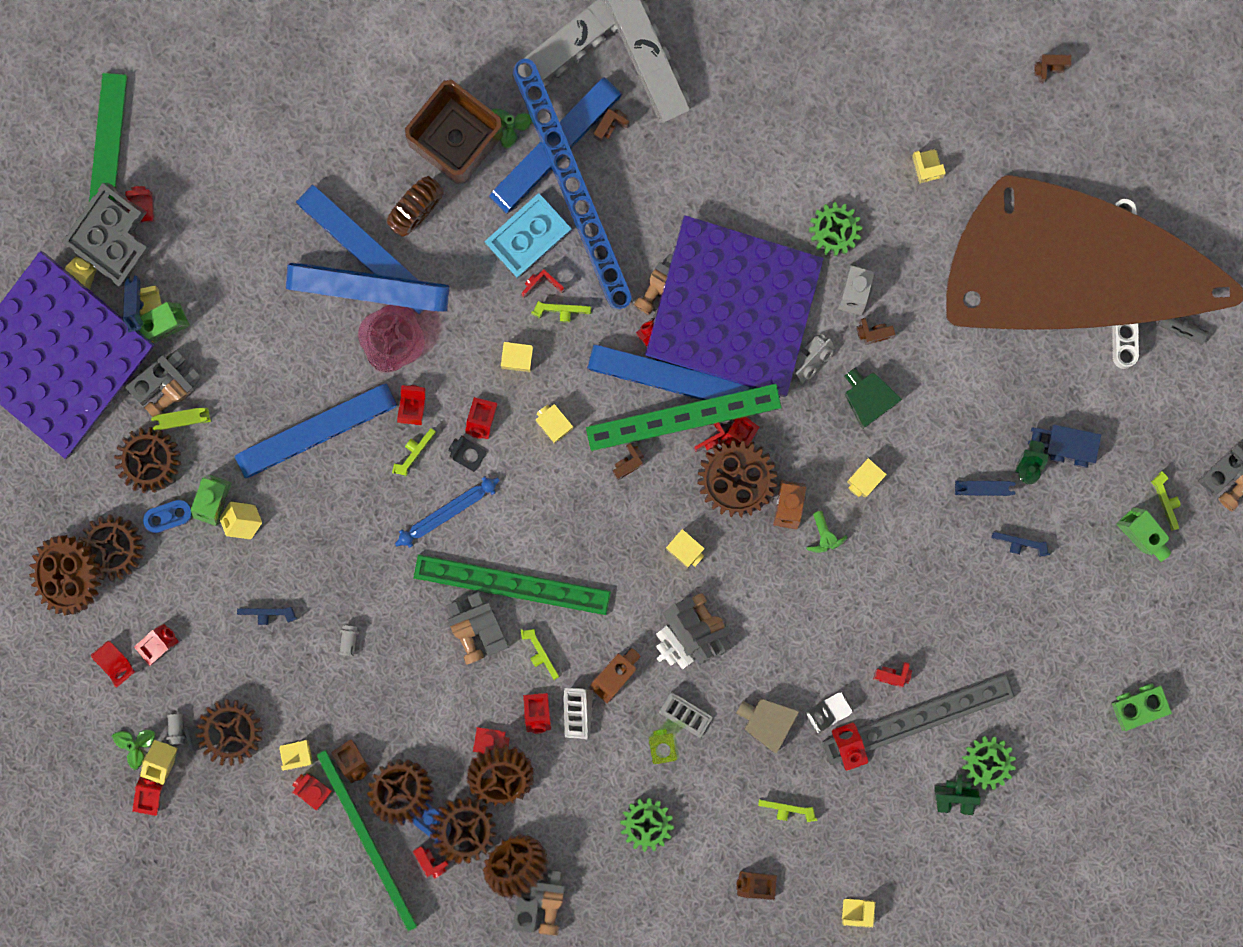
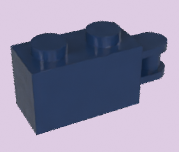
(1069, 444)

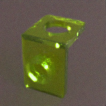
(659, 737)

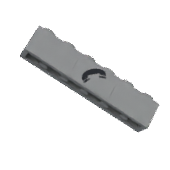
(570, 43)
(649, 58)

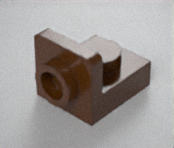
(1055, 63)
(606, 126)
(879, 333)
(625, 466)
(351, 761)
(756, 885)

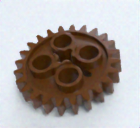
(727, 497)
(65, 575)

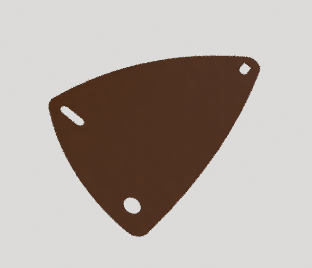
(1074, 265)

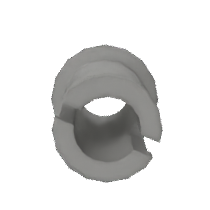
(348, 640)
(175, 729)

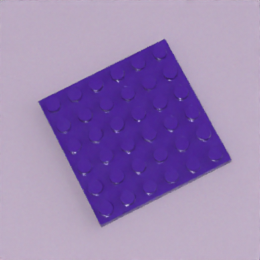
(734, 306)
(62, 354)

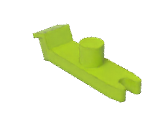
(565, 310)
(181, 418)
(416, 449)
(1167, 504)
(541, 656)
(784, 809)

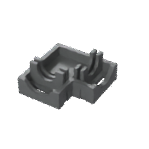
(107, 236)

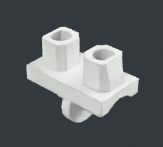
(672, 649)

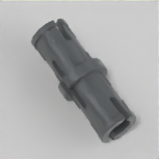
(1184, 329)

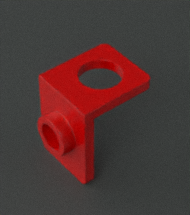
(534, 280)
(709, 443)
(113, 663)
(850, 749)

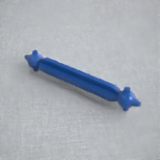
(447, 512)

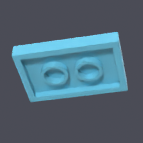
(528, 235)

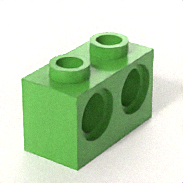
(1143, 713)

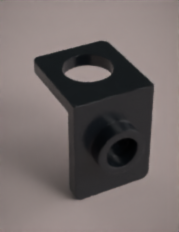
(458, 448)
(190, 732)

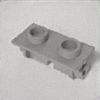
(820, 351)

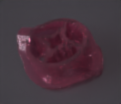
(383, 361)

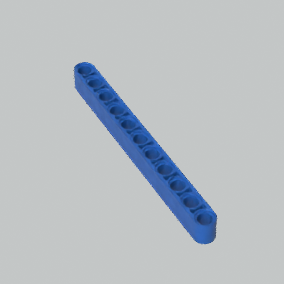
(571, 171)

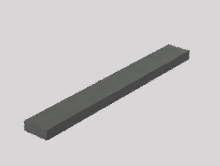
(926, 716)

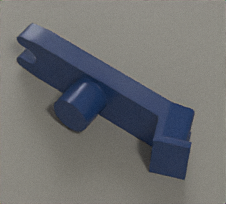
(132, 304)
(984, 488)
(1017, 543)
(263, 614)

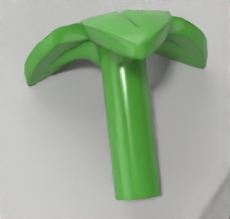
(520, 122)
(827, 539)
(125, 741)

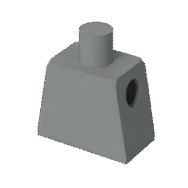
(856, 290)

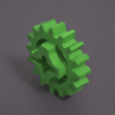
(846, 224)
(991, 750)
(645, 836)

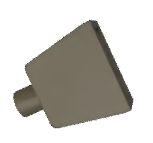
(767, 722)

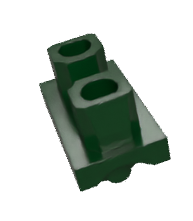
(1032, 462)
(957, 792)

